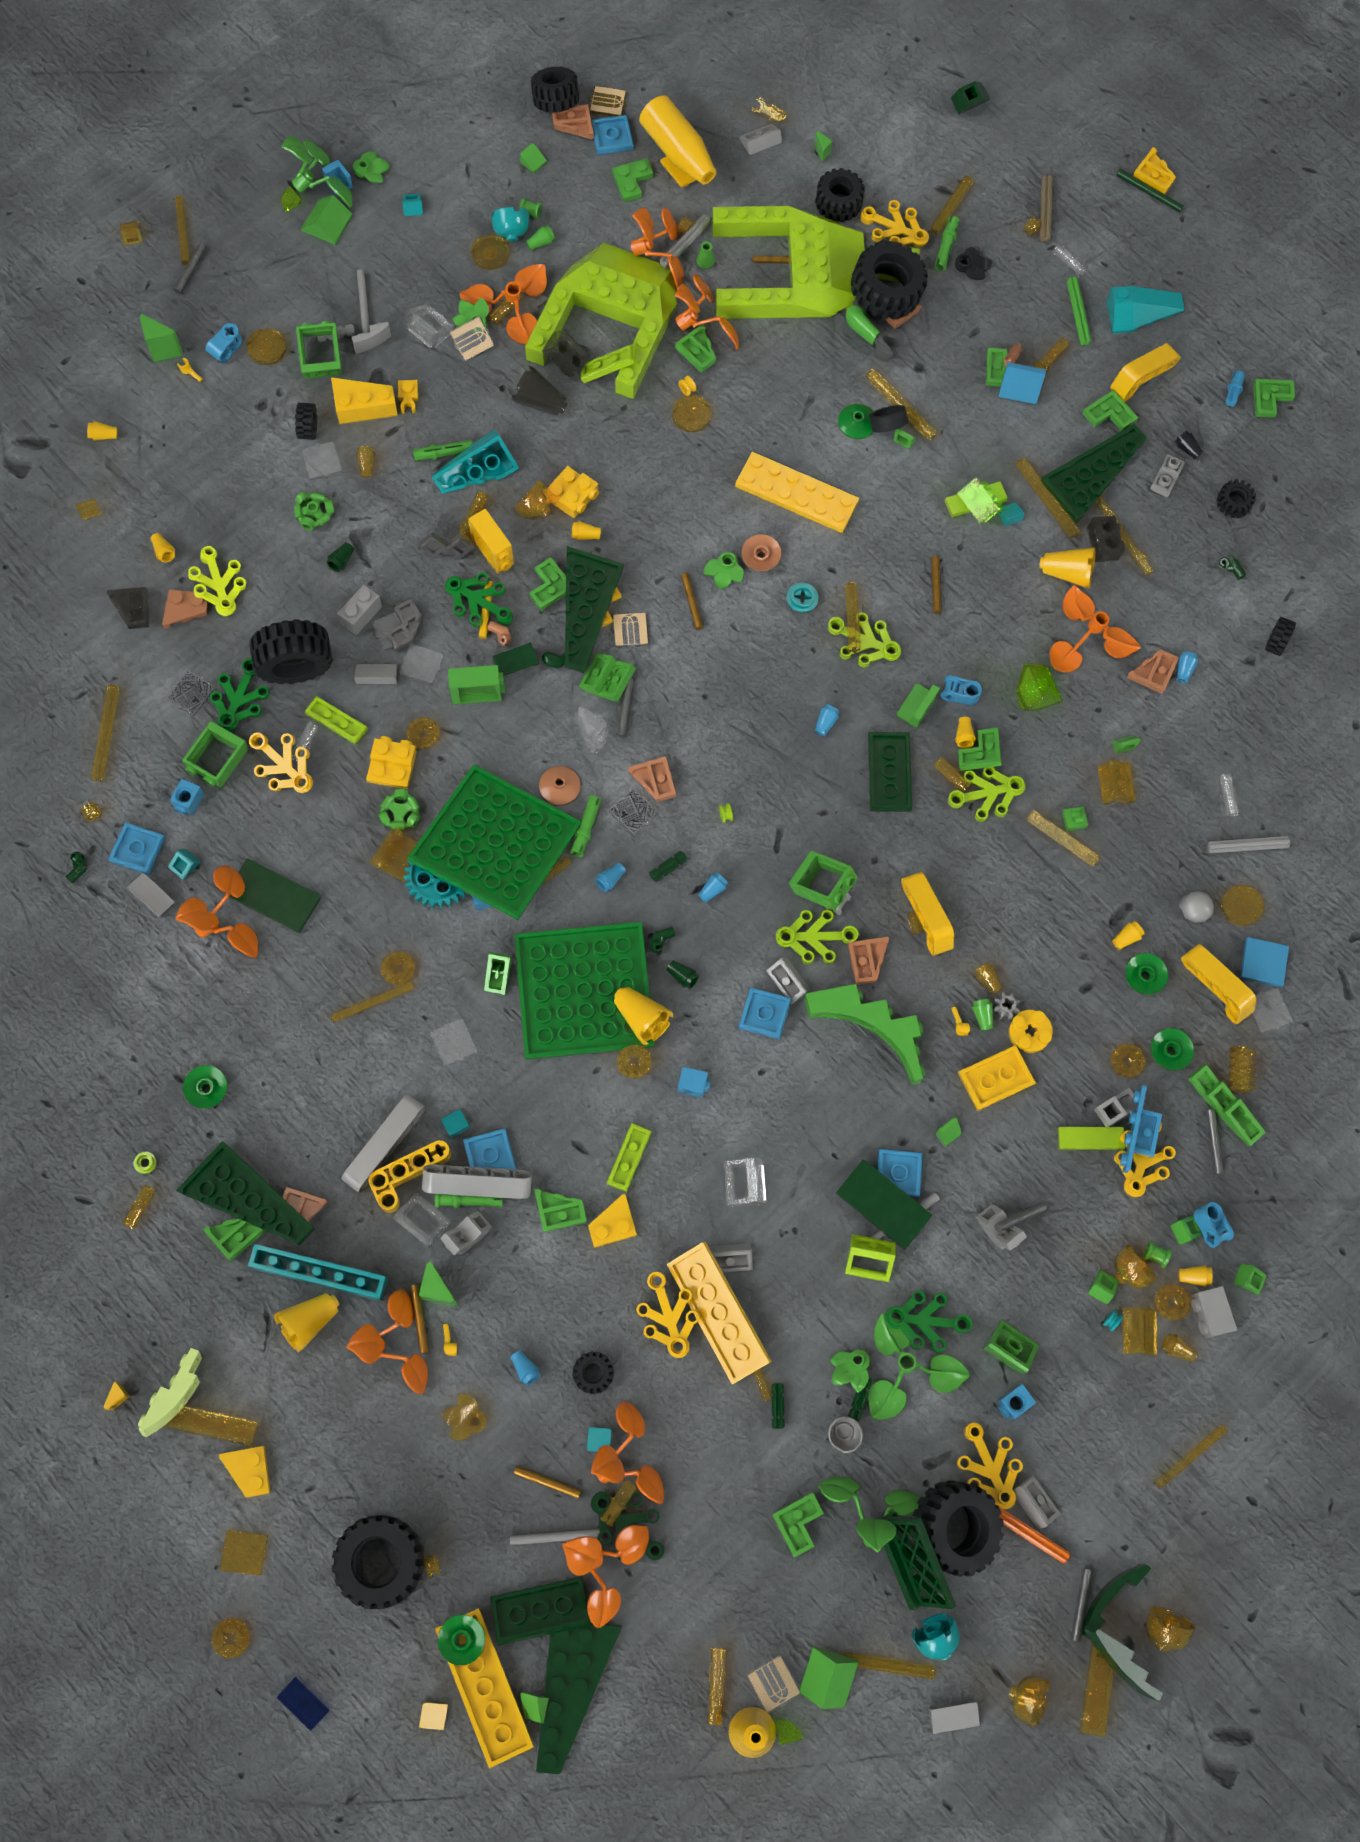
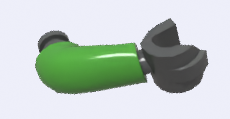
(858, 321)

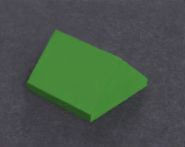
(327, 220)
(160, 339)
(434, 1289)
(1011, 1347)
(828, 1678)

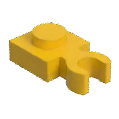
(407, 394)

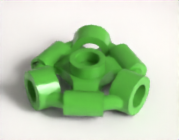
(312, 509)
(400, 810)

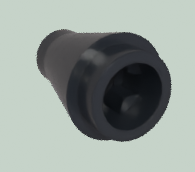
(1189, 444)

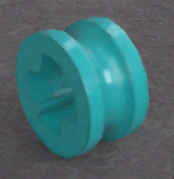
(1113, 1320)

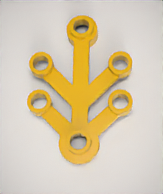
(869, 216)
(284, 764)
(1143, 1162)
(668, 1318)
(992, 1469)

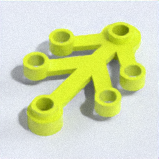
(217, 583)

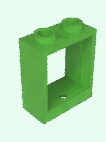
(319, 369)
(476, 684)
(210, 732)
(809, 870)

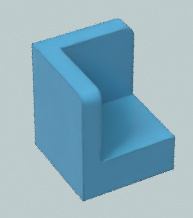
(337, 169)

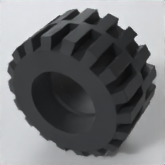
(555, 89)
(839, 182)

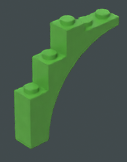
(876, 1016)

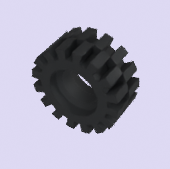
(306, 421)
(1232, 507)
(1280, 636)
(607, 1372)

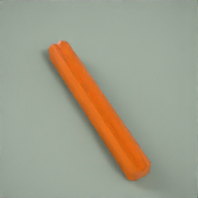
(1034, 1536)

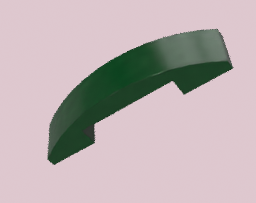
(1131, 1576)

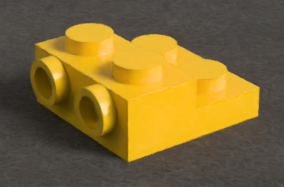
(573, 491)
(391, 762)

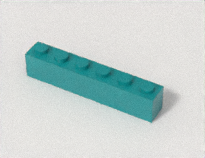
(318, 1272)

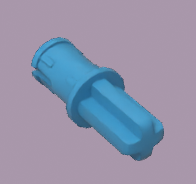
(1235, 388)

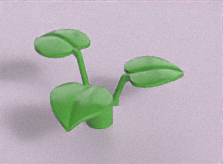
(305, 177)
(887, 1400)
(873, 1531)

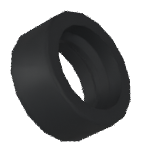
(888, 418)

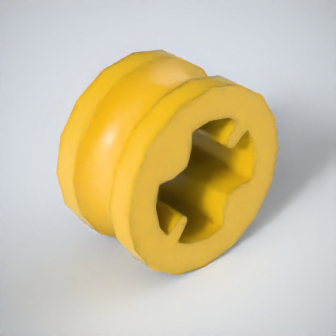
(687, 385)

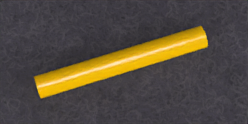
(485, 616)

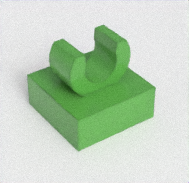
(1074, 818)

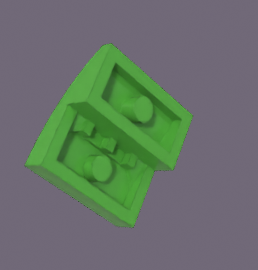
(607, 677)

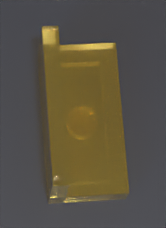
(1140, 1331)

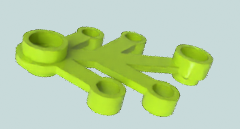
(867, 641)
(989, 791)
(813, 937)

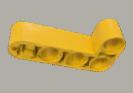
(1143, 370)
(930, 913)
(1238, 998)
(412, 1172)

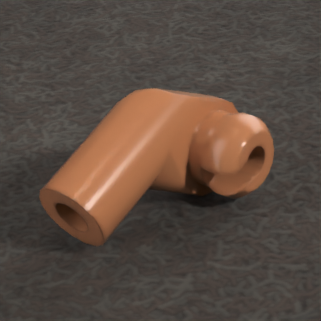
(502, 632)

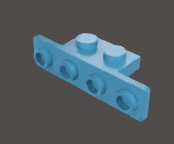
(1143, 1133)

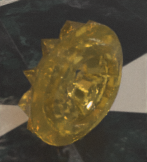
(419, 725)
(396, 959)
(1134, 1054)
(632, 1070)
(1182, 1300)
(241, 1639)

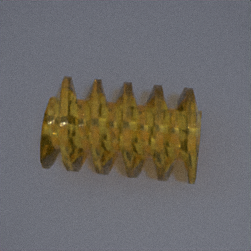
(1241, 1069)

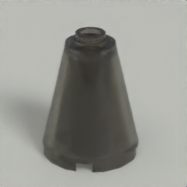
(539, 393)

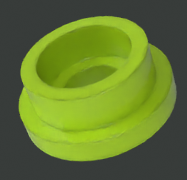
(140, 1158)

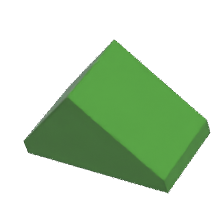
(497, 973)

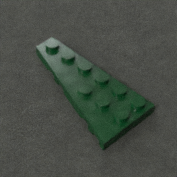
(1086, 477)
(589, 592)
(237, 1190)
(572, 1676)

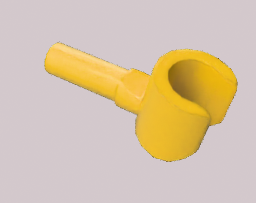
(187, 369)
(961, 1028)
(449, 1348)

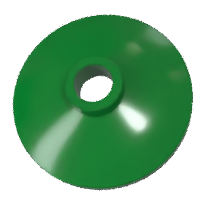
(854, 427)
(1153, 967)
(1178, 1042)
(197, 1080)
(448, 1640)

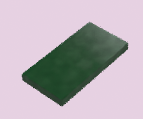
(889, 771)
(276, 896)
(884, 1204)
(540, 1611)

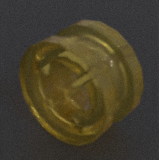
(684, 225)
(1032, 226)
(91, 811)
(432, 1565)

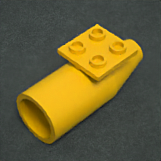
(683, 146)

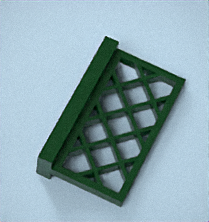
(910, 1572)

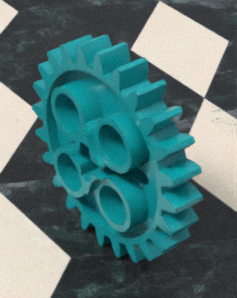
(429, 892)

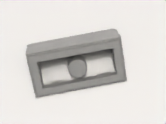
(761, 139)
(376, 673)
(788, 979)
(733, 1257)
(1036, 1503)
(954, 1716)

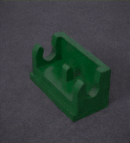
(515, 659)

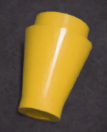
(101, 431)
(585, 531)
(163, 549)
(965, 735)
(1129, 934)
(1196, 1275)

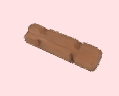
(1013, 354)

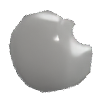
(1197, 906)
(845, 1434)

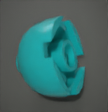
(510, 223)
(937, 1637)

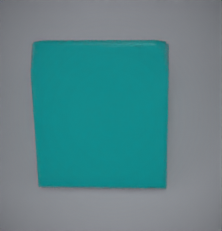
(412, 204)
(1011, 514)
(183, 863)
(455, 1123)
(598, 1437)

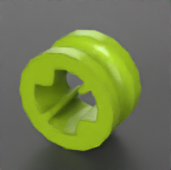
(725, 812)

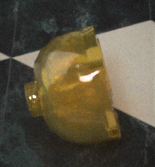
(535, 502)
(1133, 1269)
(1168, 1630)
(1030, 1699)

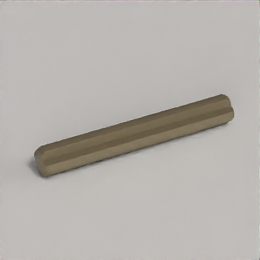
(1046, 208)

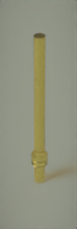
(1138, 556)

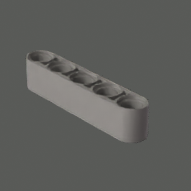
(383, 1142)
(477, 1181)

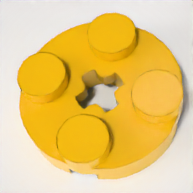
(1024, 1041)

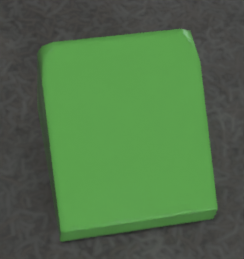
(823, 145)
(532, 158)
(904, 438)
(1125, 743)
(949, 1131)
(1186, 1230)
(1250, 1278)
(1103, 1287)
(534, 1706)

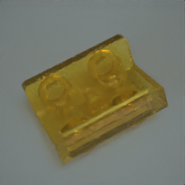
(1116, 782)

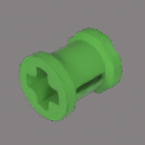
(534, 208)
(1157, 1254)

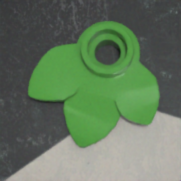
(370, 167)
(469, 311)
(723, 572)
(849, 1371)

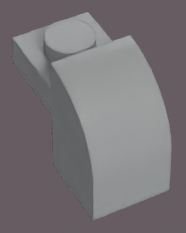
(1116, 1108)
(466, 1234)
(1008, 1238)

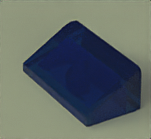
(303, 1703)

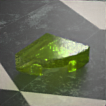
(290, 199)
(787, 1731)

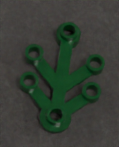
(625, 1520)

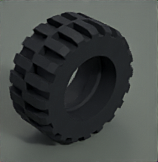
(901, 264)
(290, 651)
(983, 1530)
(346, 1555)

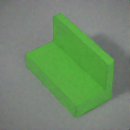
(917, 704)

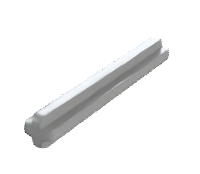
(692, 233)
(1248, 844)

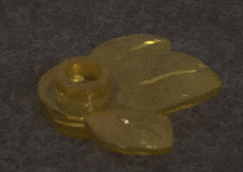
(461, 1417)

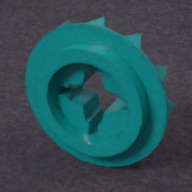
(810, 595)

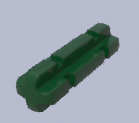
(668, 866)
(777, 1390)
(859, 1402)

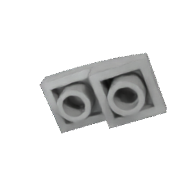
(365, 341)
(1167, 475)
(150, 894)

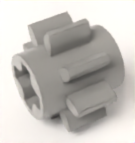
(1009, 1001)

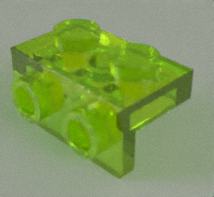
(980, 501)

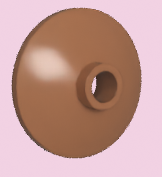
(761, 545)
(561, 794)

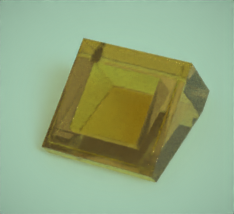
(131, 233)

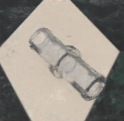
(1070, 260)
(305, 739)
(1229, 795)

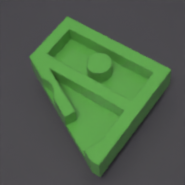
(697, 349)
(559, 1211)
(233, 1236)

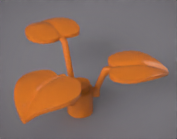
(645, 243)
(529, 279)
(689, 316)
(1079, 605)
(195, 913)
(369, 1345)
(610, 1468)
(586, 1554)

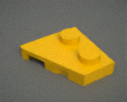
(1155, 172)
(613, 1224)
(248, 1470)

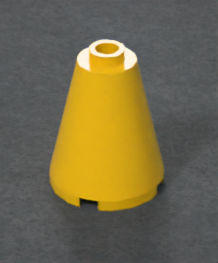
(1070, 565)
(642, 1014)
(306, 1319)
(751, 1721)

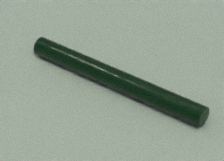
(1150, 190)

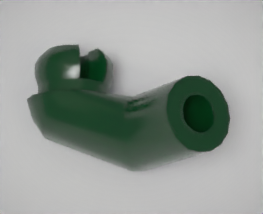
(1232, 565)
(553, 660)
(79, 866)
(659, 937)

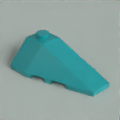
(1138, 306)
(479, 463)

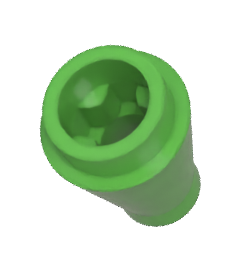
(540, 238)
(705, 257)
(984, 1013)

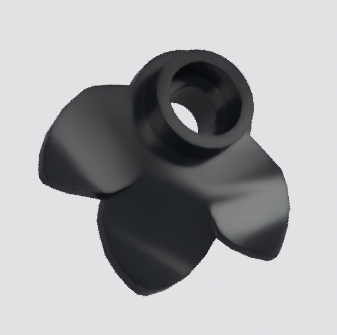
(974, 263)

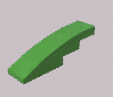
(1226, 1106)

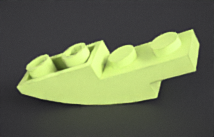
(170, 1401)

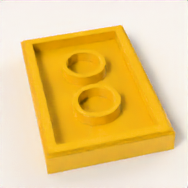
(996, 1078)

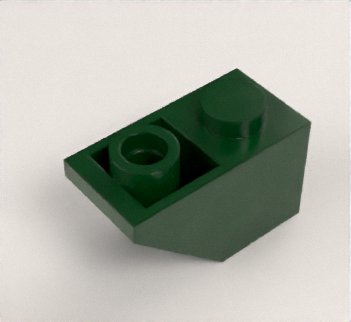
(969, 97)

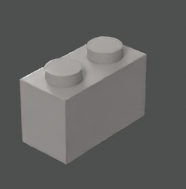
(359, 610)
(1213, 1312)

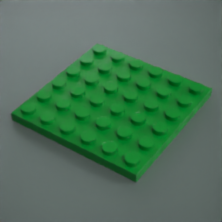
(495, 842)
(571, 985)

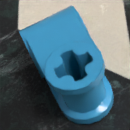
(224, 345)
(960, 689)
(1213, 1223)

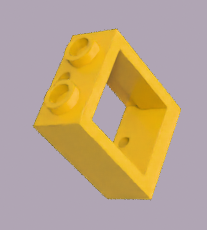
(491, 541)

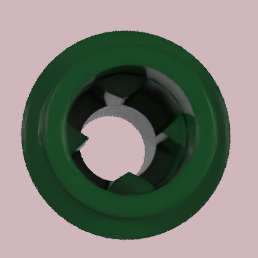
(340, 557)
(684, 975)

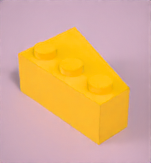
(362, 400)

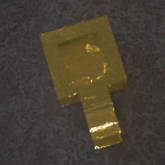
(773, 113)

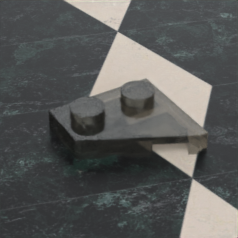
(132, 606)

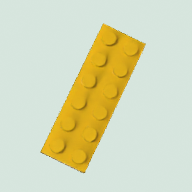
(797, 492)
(720, 1313)
(491, 1702)

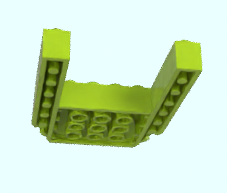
(819, 262)
(617, 287)

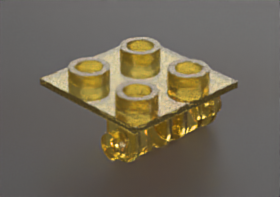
(393, 854)

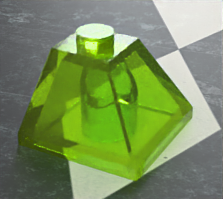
(1036, 688)

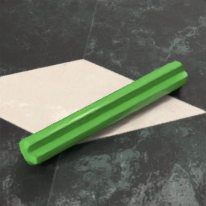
(1079, 311)

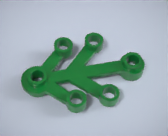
(477, 597)
(238, 698)
(924, 1321)

